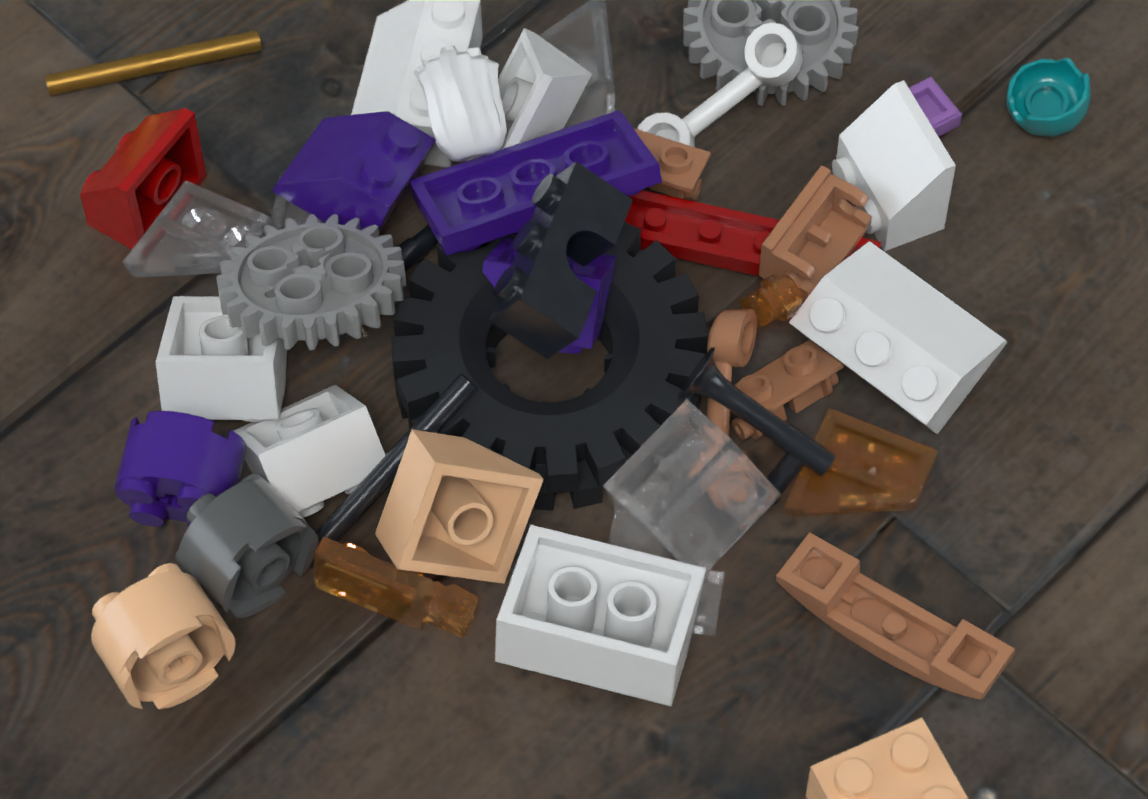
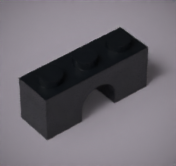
(539, 293)

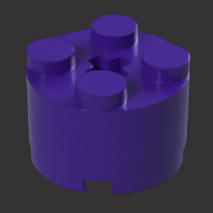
(174, 464)

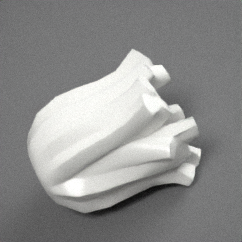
(463, 103)

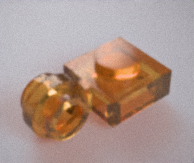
(774, 300)

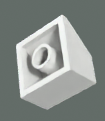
(899, 166)
(214, 369)
(314, 448)

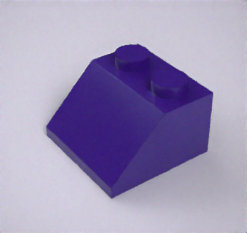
(356, 168)

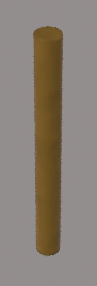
(153, 62)

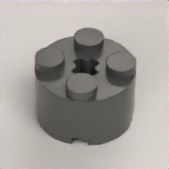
(246, 546)

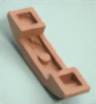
(889, 625)

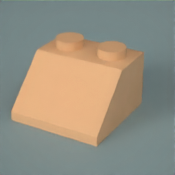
(456, 509)

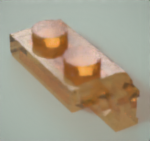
(395, 593)

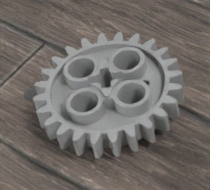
(720, 28)
(311, 281)

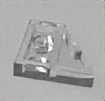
(194, 234)

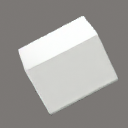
(538, 89)

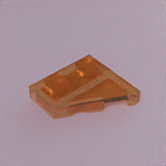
(869, 474)

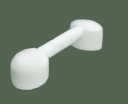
(766, 65)

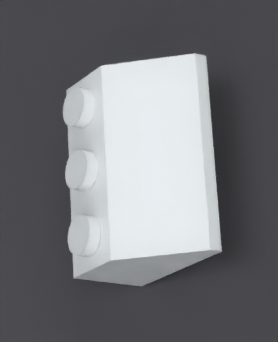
(400, 45)
(898, 334)
(599, 615)

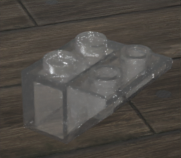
(691, 489)

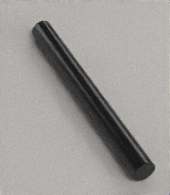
(385, 471)

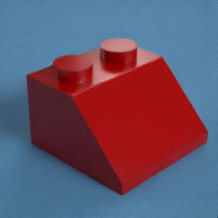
(144, 175)

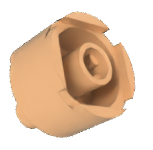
(161, 638)

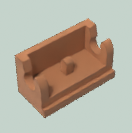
(816, 231)

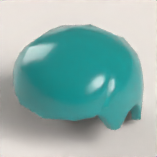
(1049, 97)

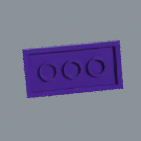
(495, 191)

